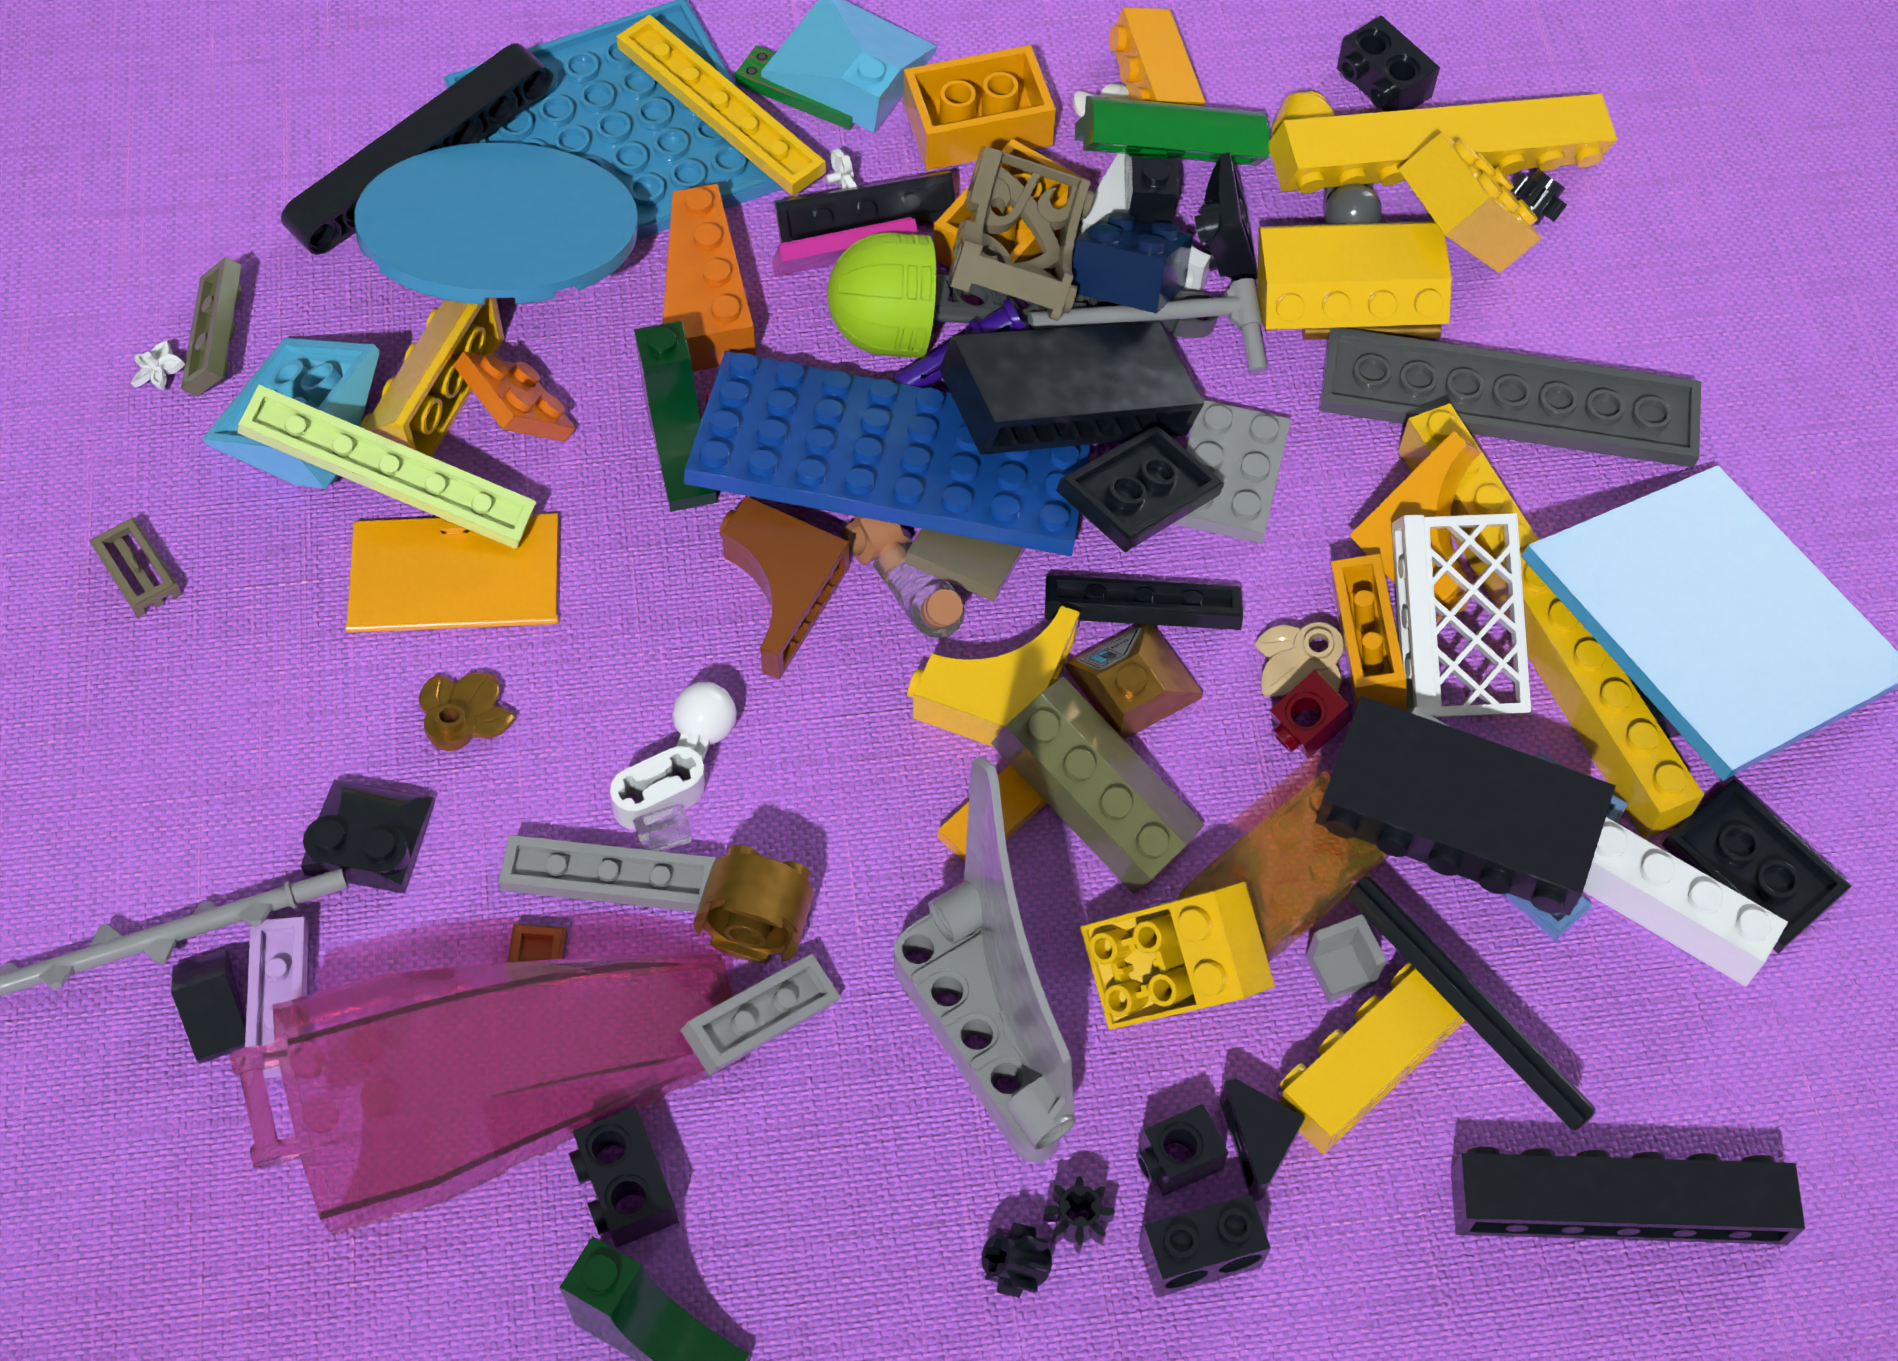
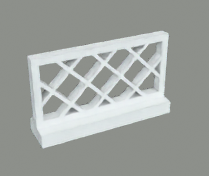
(1418, 618)

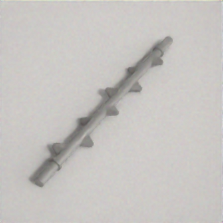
(160, 940)

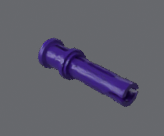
(926, 370)

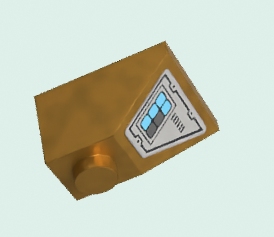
(1134, 680)

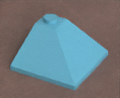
(848, 61)
(315, 372)

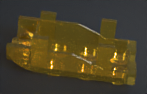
(1291, 868)

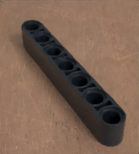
(458, 116)

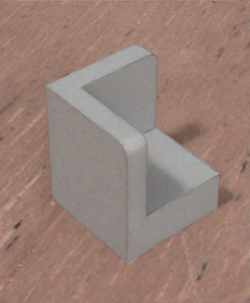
(1345, 958)

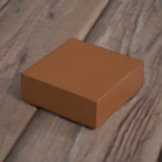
(537, 943)

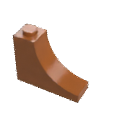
(794, 568)

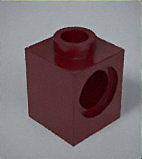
(1316, 695)

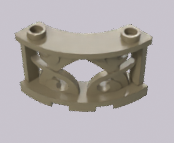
(1026, 280)

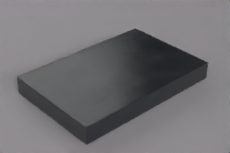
(1140, 487)
(1759, 858)

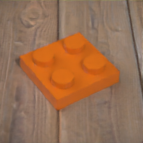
(514, 396)

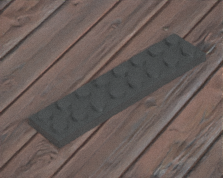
(1514, 396)

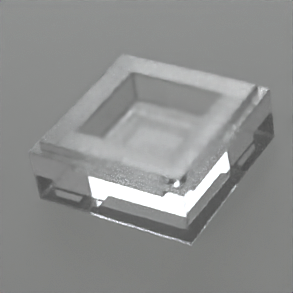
(663, 829)

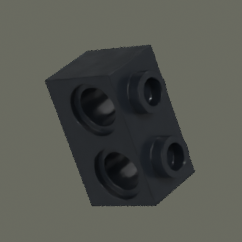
(1387, 66)
(632, 1174)
(1204, 1245)

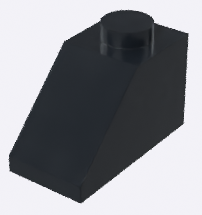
(1151, 187)

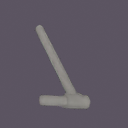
(1239, 303)

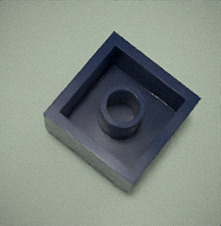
(1131, 262)

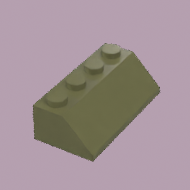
(1097, 784)

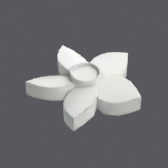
(843, 170)
(156, 366)

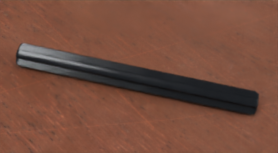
(1472, 1004)

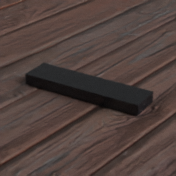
(849, 208)
(1145, 602)

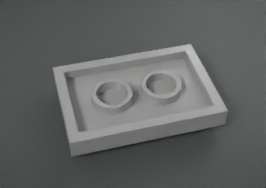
(1246, 455)

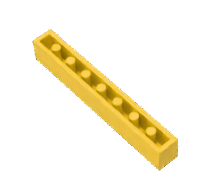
(1373, 146)

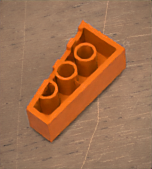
(705, 279)

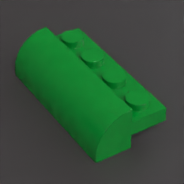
(1173, 130)

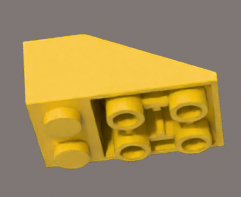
(1177, 956)

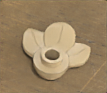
(1294, 660)

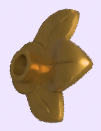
(462, 710)

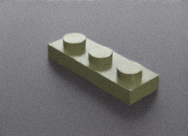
(212, 327)

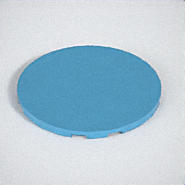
(496, 222)

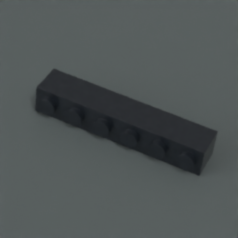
(1626, 1197)

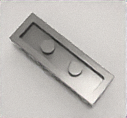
(760, 1014)

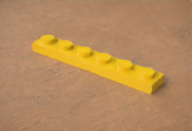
(721, 105)

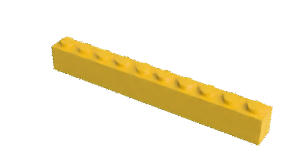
(1573, 665)

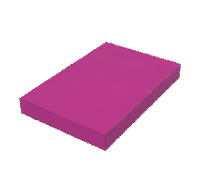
(827, 248)

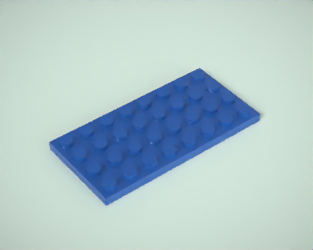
(875, 455)

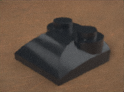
(1227, 224)
(368, 834)

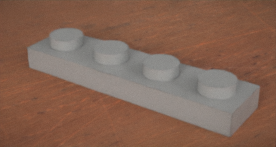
(604, 873)

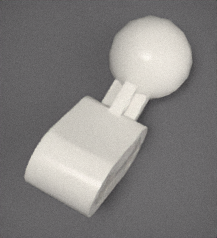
(703, 717)

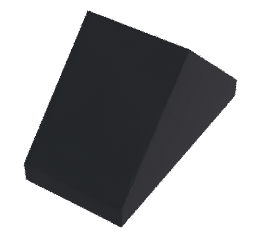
(209, 1005)
(1260, 1133)

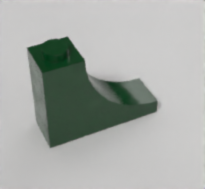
(671, 408)
(628, 1311)

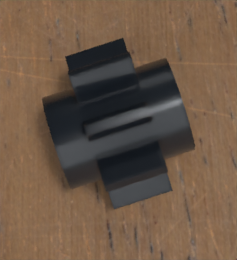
(1540, 194)
(1077, 1199)
(1016, 1260)

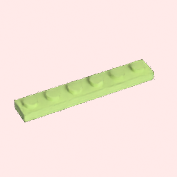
(386, 466)

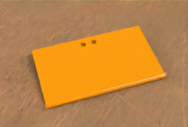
(422, 579)

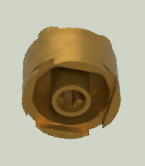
(754, 905)

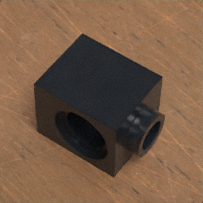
(1195, 1132)

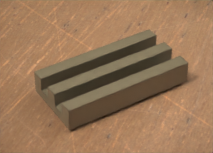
(152, 594)

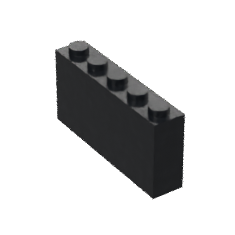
(1068, 386)
(1466, 806)

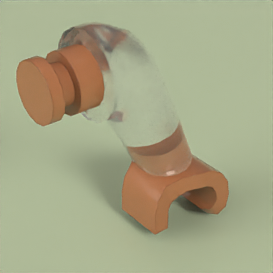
(927, 600)

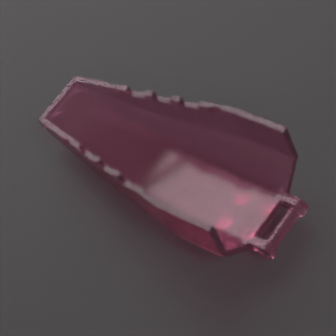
(463, 1071)

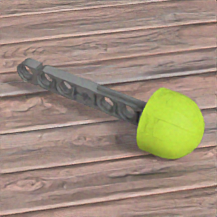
(889, 295)

